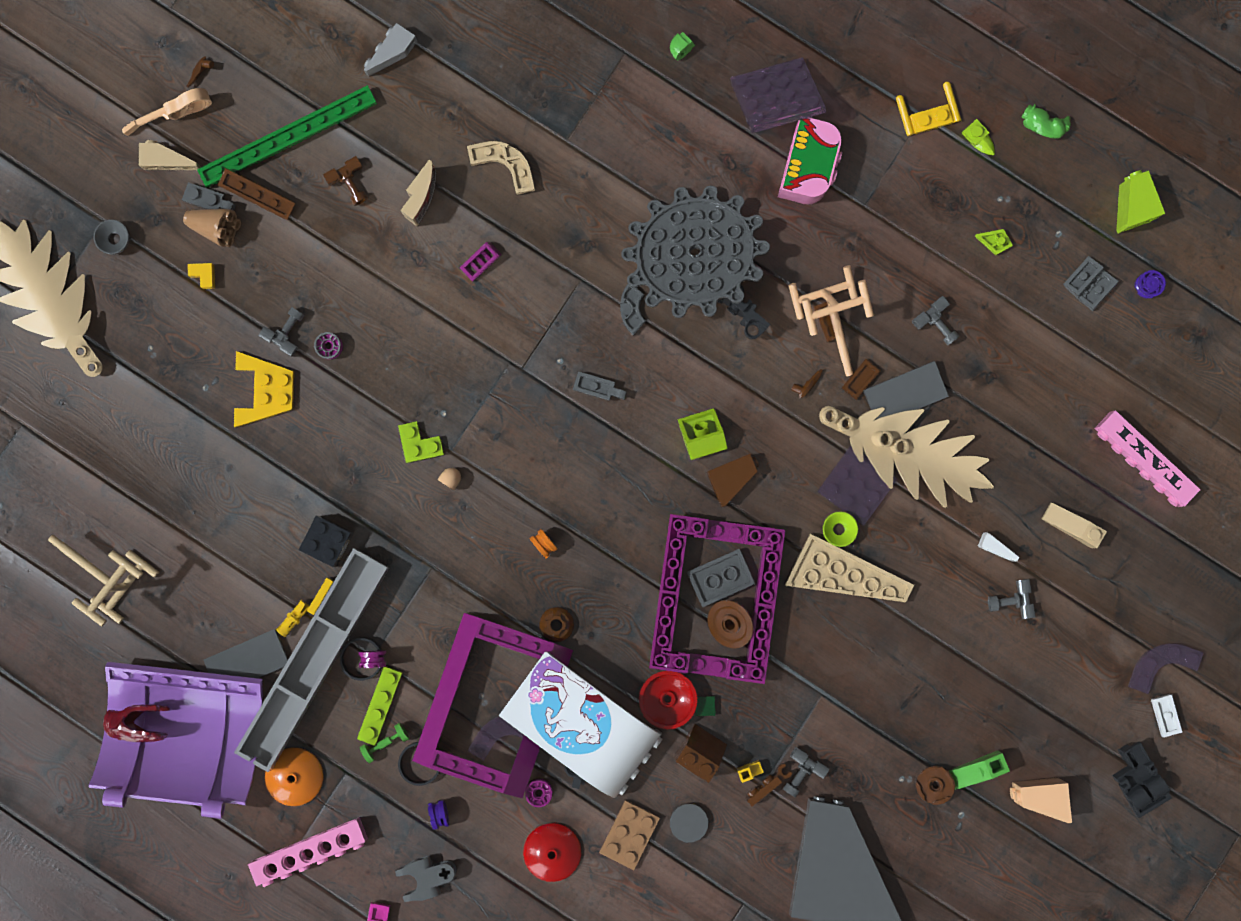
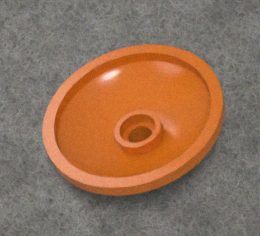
(307, 775)

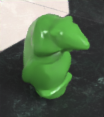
(1039, 122)

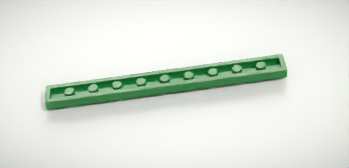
(288, 135)

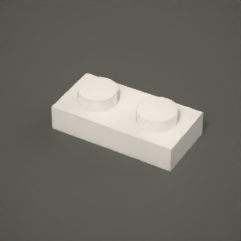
(1166, 715)

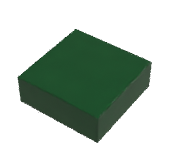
(705, 706)

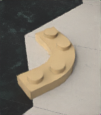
(505, 154)

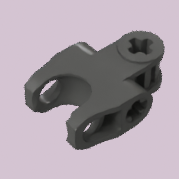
(428, 877)

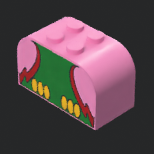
(811, 161)

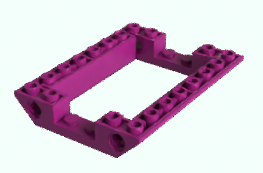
(755, 666)
(448, 763)

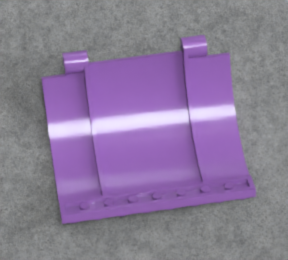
(203, 731)

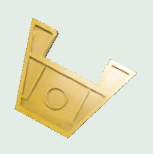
(271, 390)

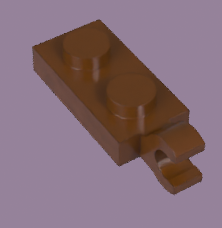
(768, 785)

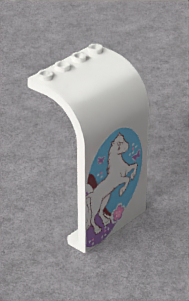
(580, 726)

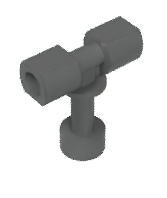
(933, 316)
(280, 337)
(1020, 599)
(806, 766)

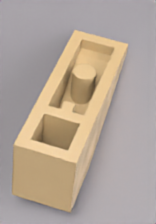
(158, 157)
(1074, 525)

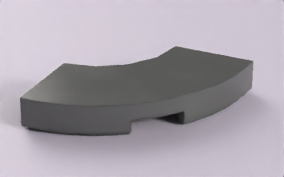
(630, 309)

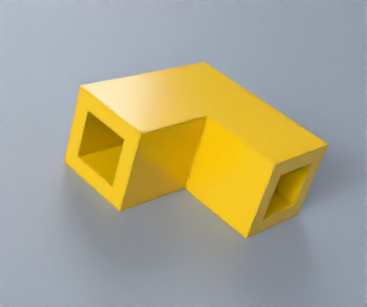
(205, 272)
(749, 770)

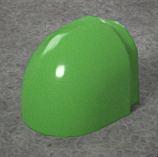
(680, 46)

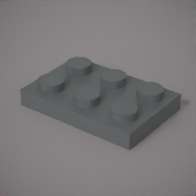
(720, 577)

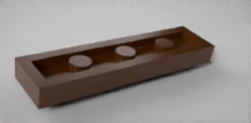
(257, 194)

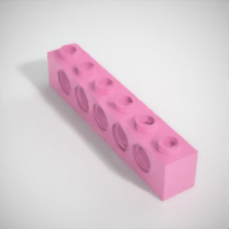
(260, 867)

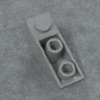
(394, 48)

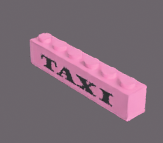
(1147, 459)

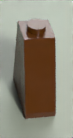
(731, 477)

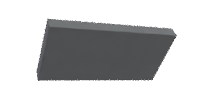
(907, 391)
(250, 658)

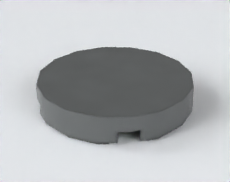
(688, 822)

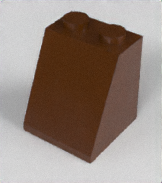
(701, 753)

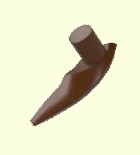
(199, 68)
(803, 391)

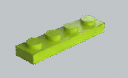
(379, 705)

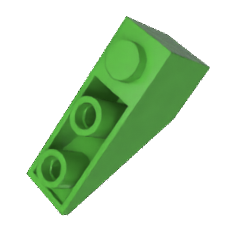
(980, 770)

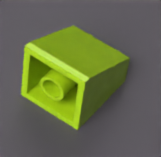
(1137, 201)

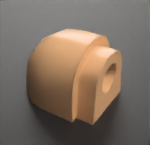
(450, 477)

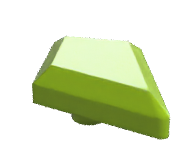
(995, 241)

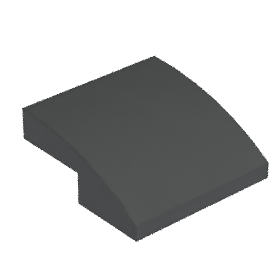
(1090, 283)

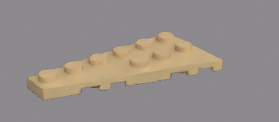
(835, 570)

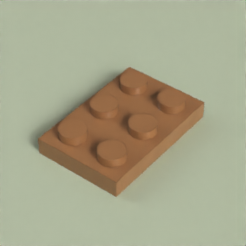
(629, 834)

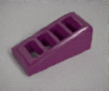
(496, 255)

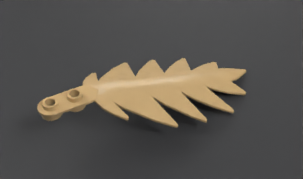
(42, 290)
(912, 452)

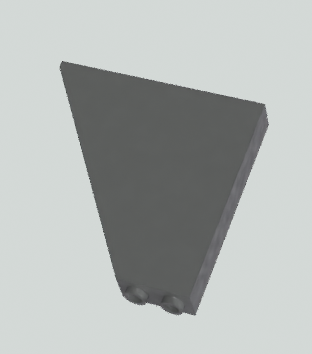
(836, 870)

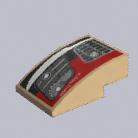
(420, 194)

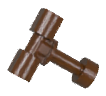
(345, 175)

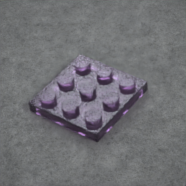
(855, 487)

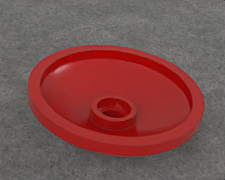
(668, 714)
(552, 838)

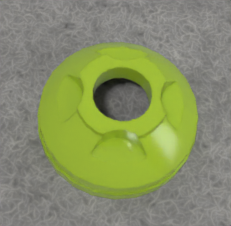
(850, 529)

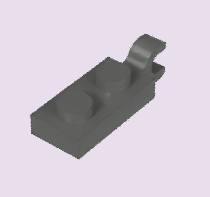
(205, 198)
(597, 387)

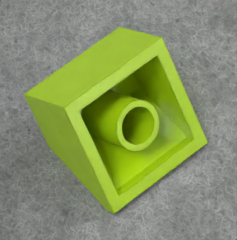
(702, 434)

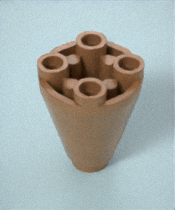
(214, 224)

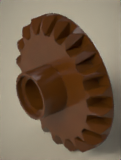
(724, 630)

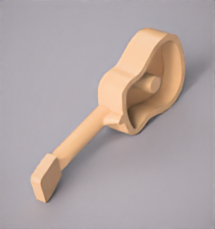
(185, 104)

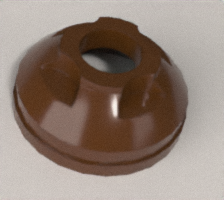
(560, 614)

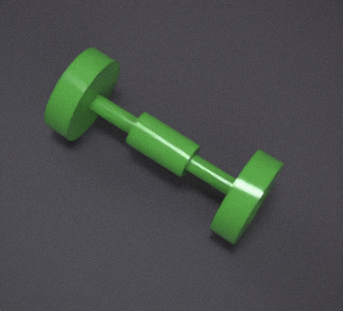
(368, 753)

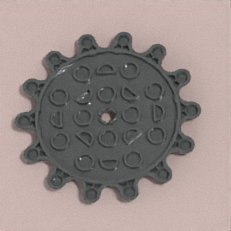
(690, 224)

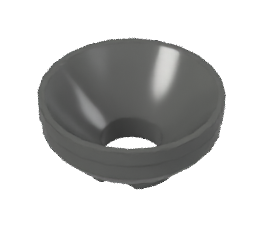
(103, 233)

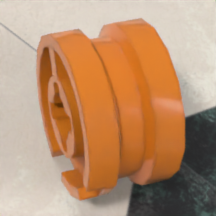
(543, 543)

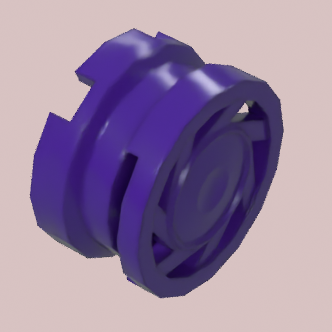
(1150, 284)
(438, 814)

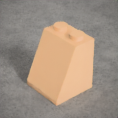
(1044, 796)

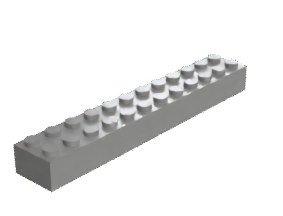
(311, 660)

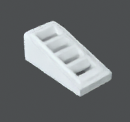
(994, 546)

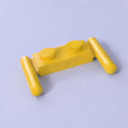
(930, 118)

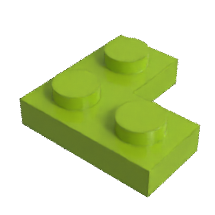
(414, 447)

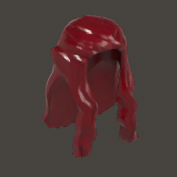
(122, 726)

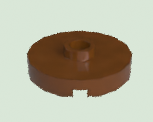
(933, 794)

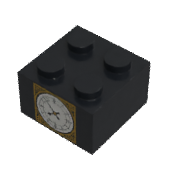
(326, 541)

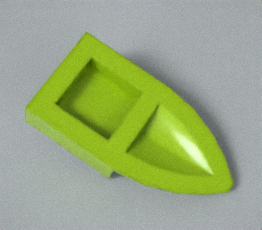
(979, 137)

